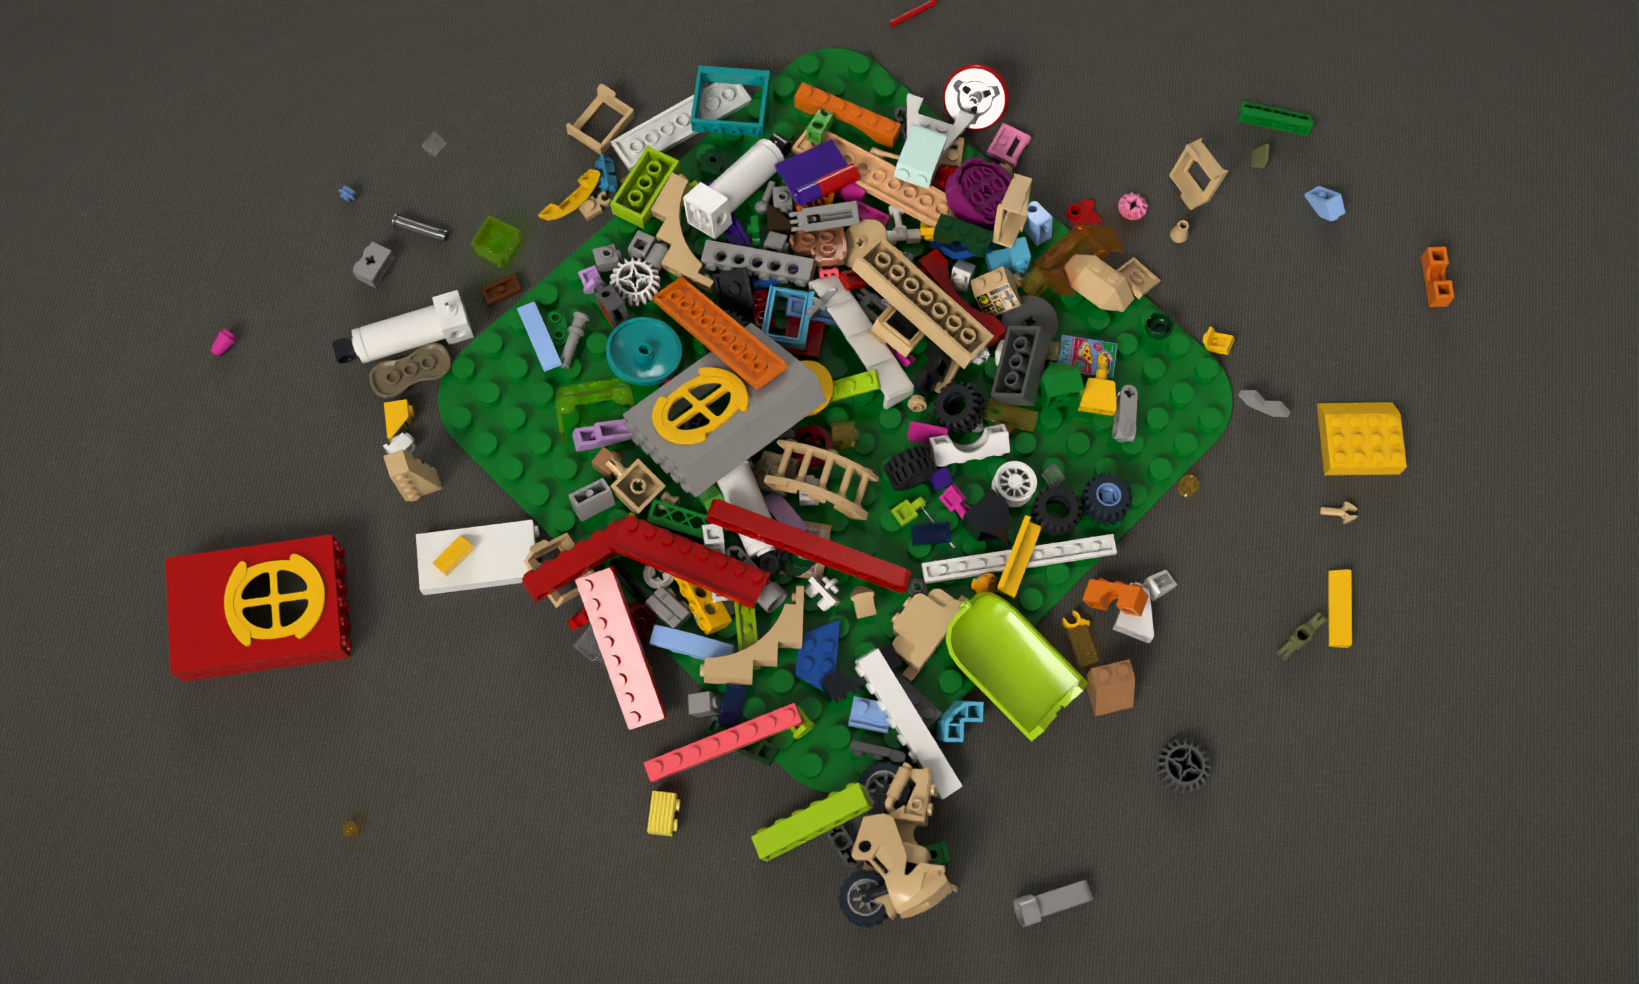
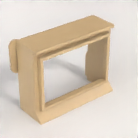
(606, 96)
(1191, 192)
(1016, 204)
(887, 334)
(543, 547)

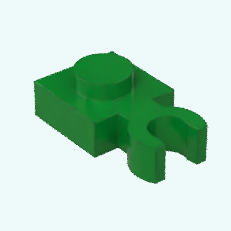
(753, 228)

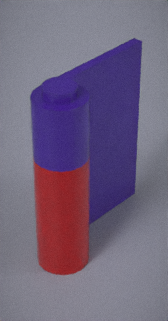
(817, 173)

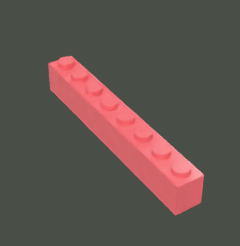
(723, 742)

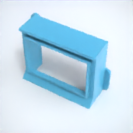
(789, 342)

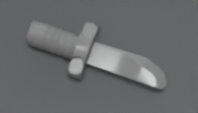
(820, 303)

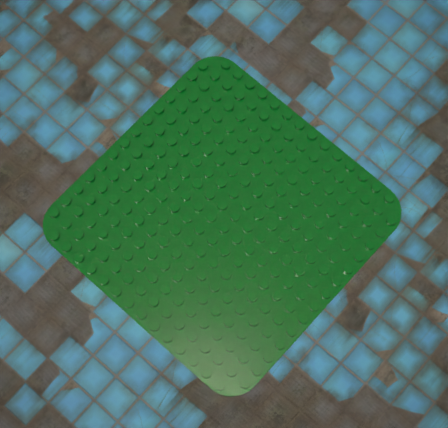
(506, 420)

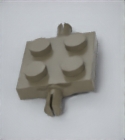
(769, 465)

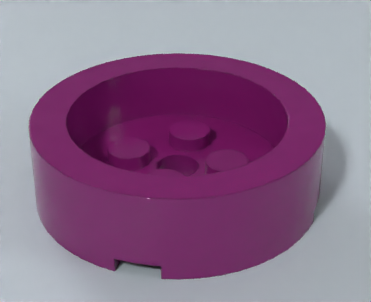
(966, 192)

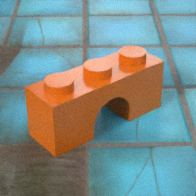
(1434, 264)
(1102, 592)

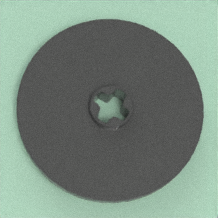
(1032, 308)

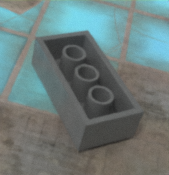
(1021, 365)

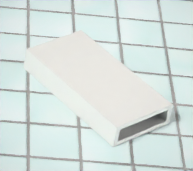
(494, 561)

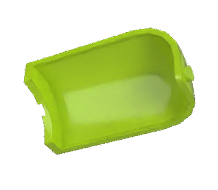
(1011, 662)

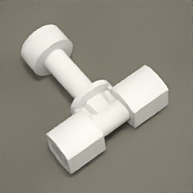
(900, 232)

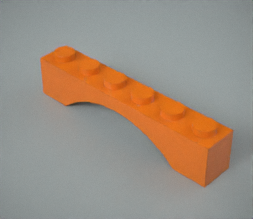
(874, 125)

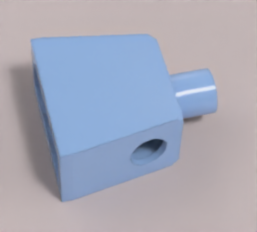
(1038, 223)

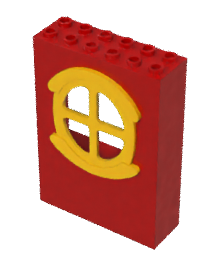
(207, 606)

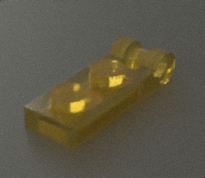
(1011, 415)

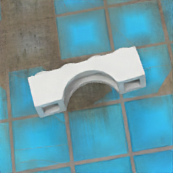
(992, 442)

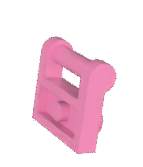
(1002, 143)

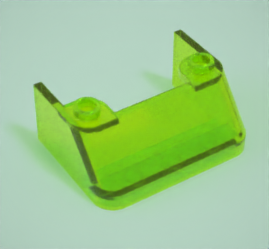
(590, 392)

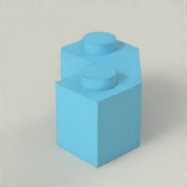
(951, 723)

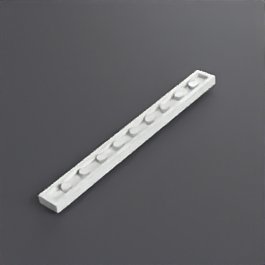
(1041, 556)

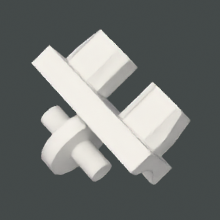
(816, 586)

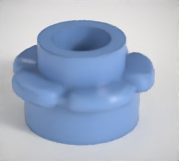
(347, 194)

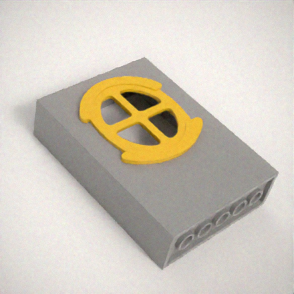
(747, 425)

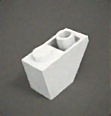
(961, 275)

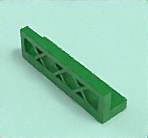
(1275, 118)
(674, 525)

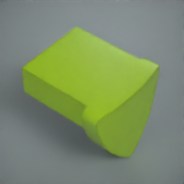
(804, 728)

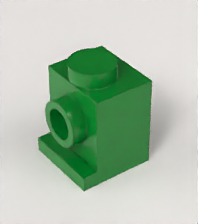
(941, 851)

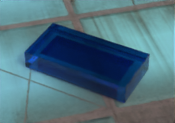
(930, 533)
(732, 704)

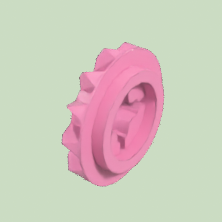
(1137, 212)

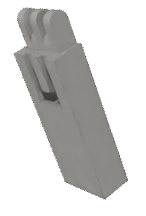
(831, 217)

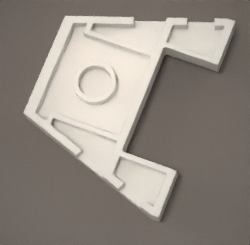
(953, 131)

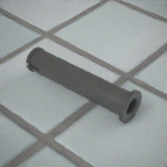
(419, 227)

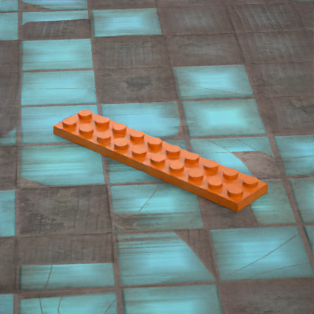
(720, 333)

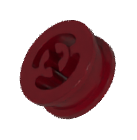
(812, 435)

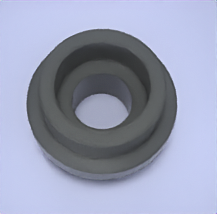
(912, 583)

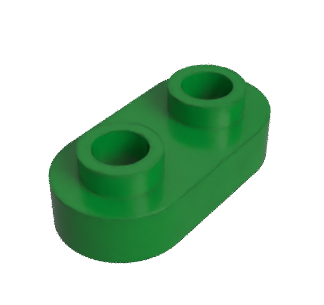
(557, 327)

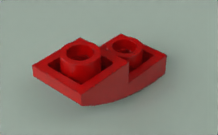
(759, 308)

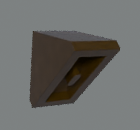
(777, 222)

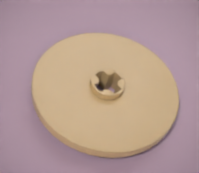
(860, 237)

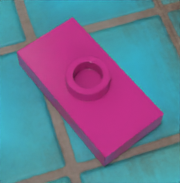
(868, 212)

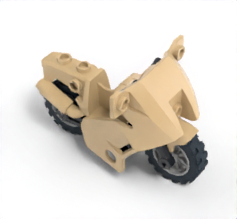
(889, 844)

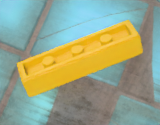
(1340, 608)

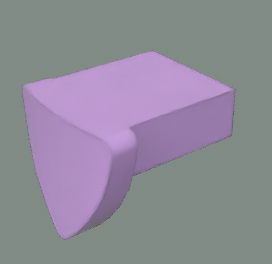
(590, 279)

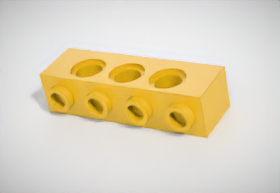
(709, 623)

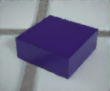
(941, 479)

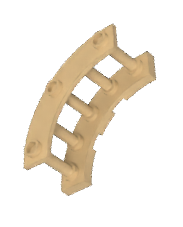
(819, 492)

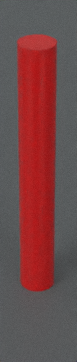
(912, 13)

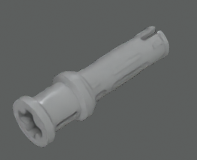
(575, 332)

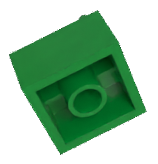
(1060, 386)

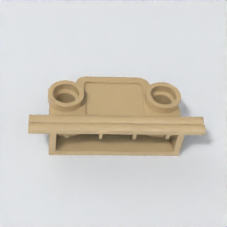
(922, 628)

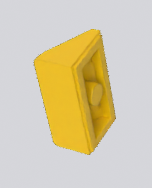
(453, 555)

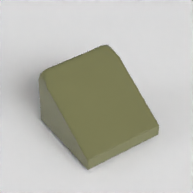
(1260, 156)

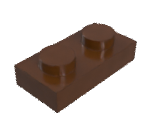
(501, 290)

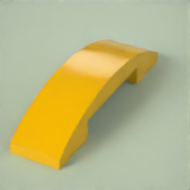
(588, 182)

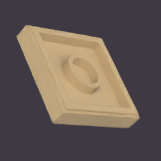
(1138, 277)

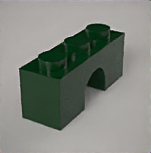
(953, 229)

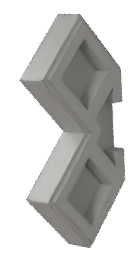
(1256, 401)

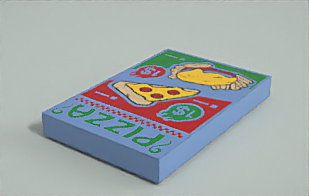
(1088, 355)

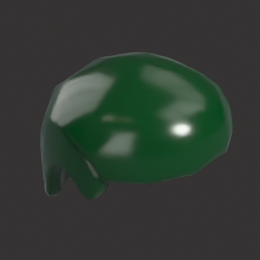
(1159, 326)

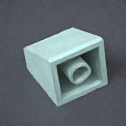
(920, 156)

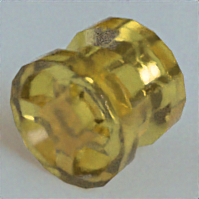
(1188, 481)

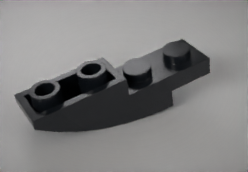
(934, 370)

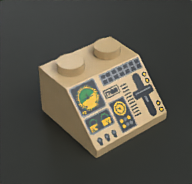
(996, 291)

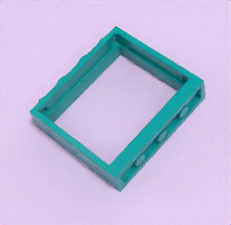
(730, 76)

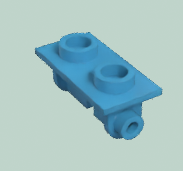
(606, 167)

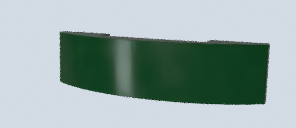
(759, 751)

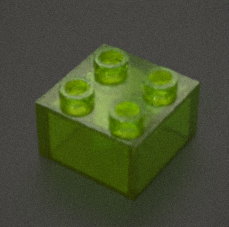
(496, 242)

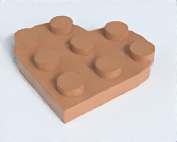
(824, 246)

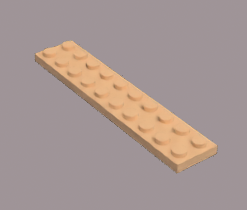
(879, 180)

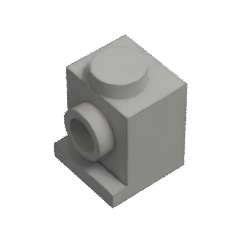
(641, 241)

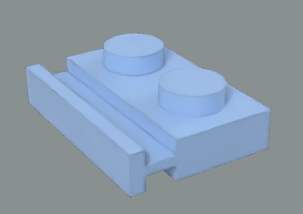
(868, 716)

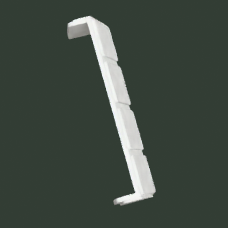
(856, 328)

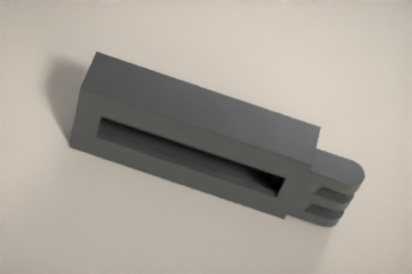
(897, 321)

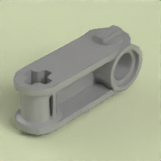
(1125, 417)

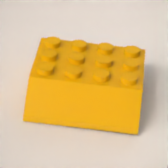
(1361, 438)

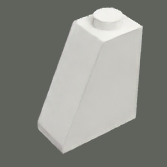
(1136, 626)

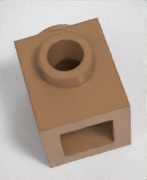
(600, 461)

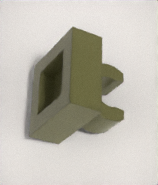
(1053, 351)

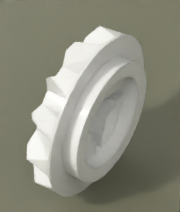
(649, 574)

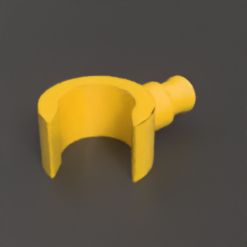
(1079, 621)

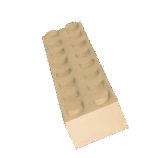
(922, 302)

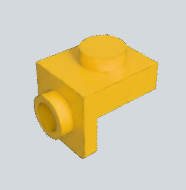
(926, 232)
(1218, 342)

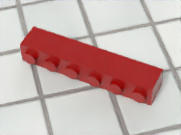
(571, 563)

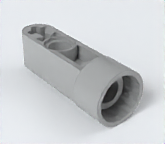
(772, 594)
(1032, 908)

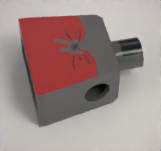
(608, 301)

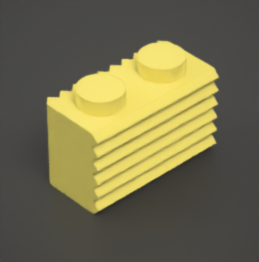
(662, 813)

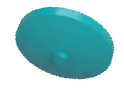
(643, 351)

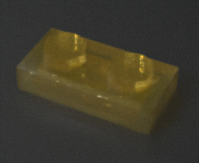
(1082, 646)

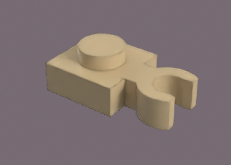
(592, 207)

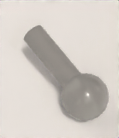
(761, 206)

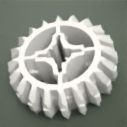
(621, 281)

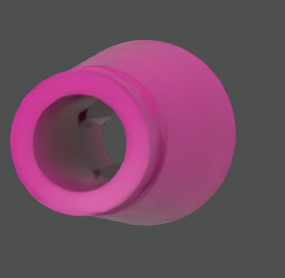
(222, 342)

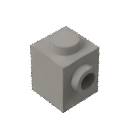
(782, 200)
(776, 243)
(607, 258)
(704, 704)

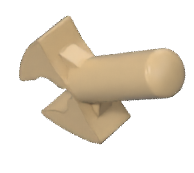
(1341, 512)

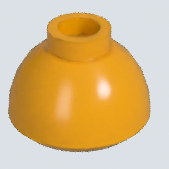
(984, 583)

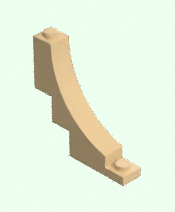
(679, 258)
(738, 667)

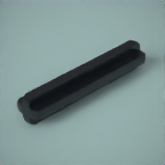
(628, 581)

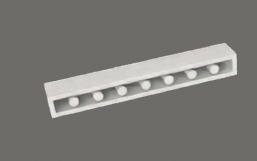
(906, 721)

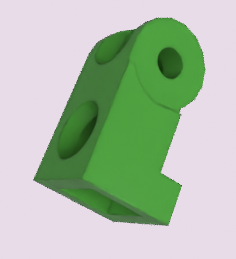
(819, 126)

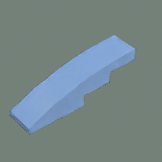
(539, 336)
(688, 643)

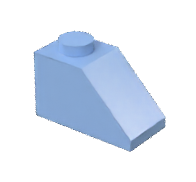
(1326, 203)

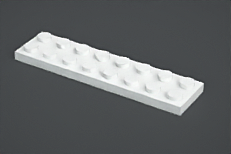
(674, 124)

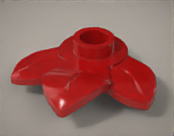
(1084, 212)

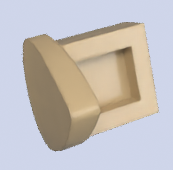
(863, 601)

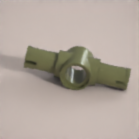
(1294, 642)

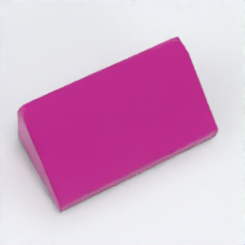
(851, 193)
(922, 432)

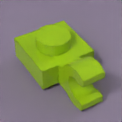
(907, 512)

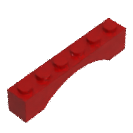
(936, 269)

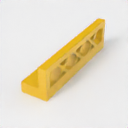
(1018, 558)

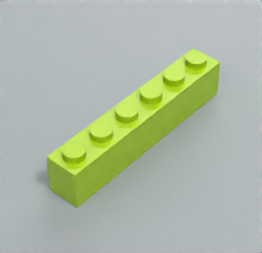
(812, 821)

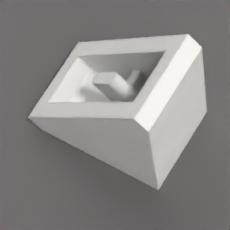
(1159, 584)

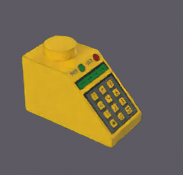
(398, 417)

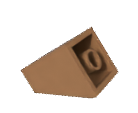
(1111, 687)

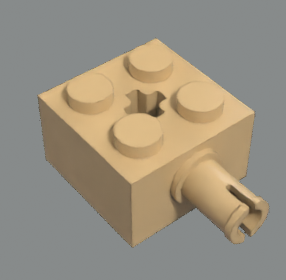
(636, 474)

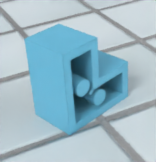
(1014, 259)

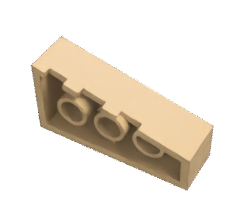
(411, 476)

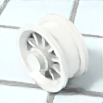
(1015, 483)

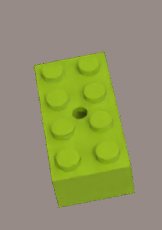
(643, 186)

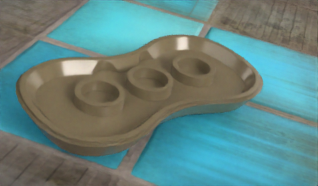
(424, 364)

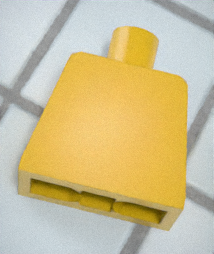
(1099, 395)

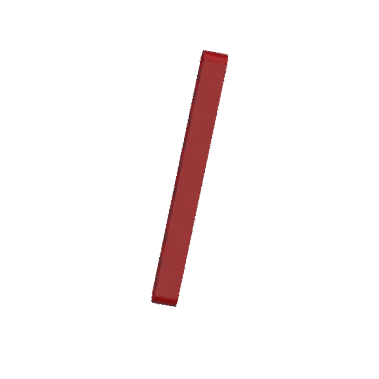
(808, 546)

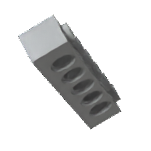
(714, 250)

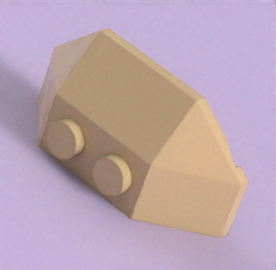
(1098, 282)

